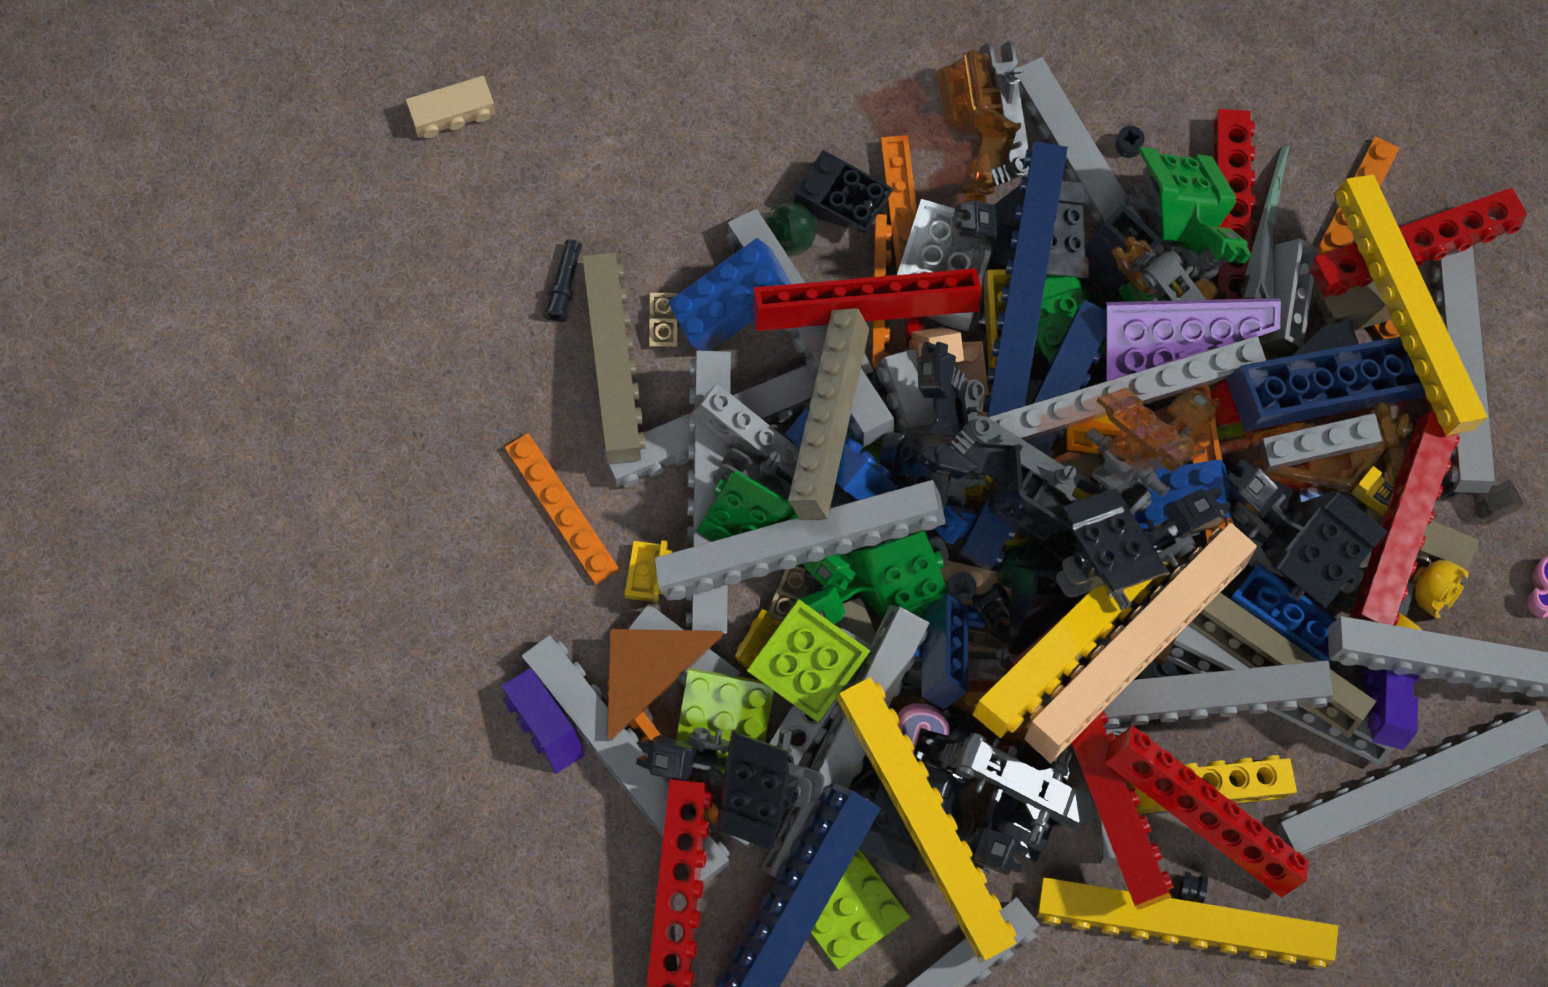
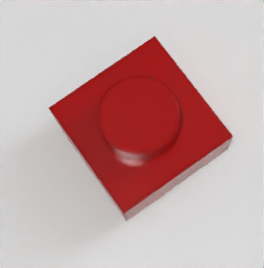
(912, 325)

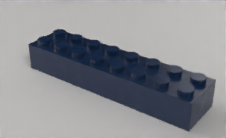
(1323, 383)
(800, 890)

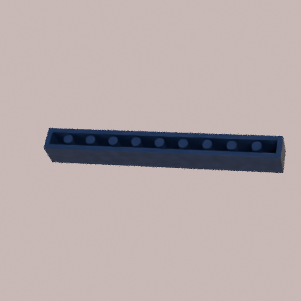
(1027, 278)
(1064, 375)

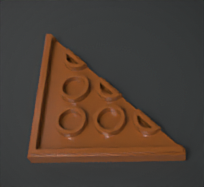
(646, 666)

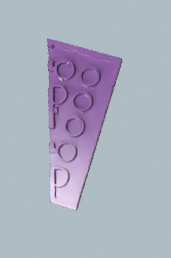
(1166, 331)

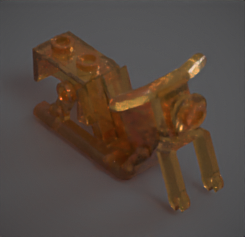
(1346, 470)

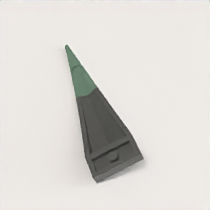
(1258, 276)

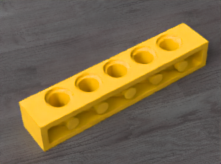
(1275, 771)

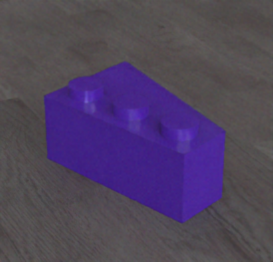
(1395, 712)
(543, 720)

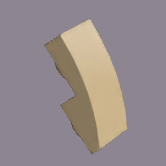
(662, 321)
(790, 589)

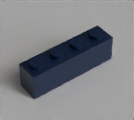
(945, 652)

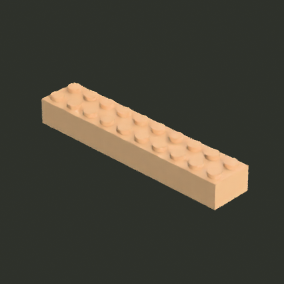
(1139, 642)

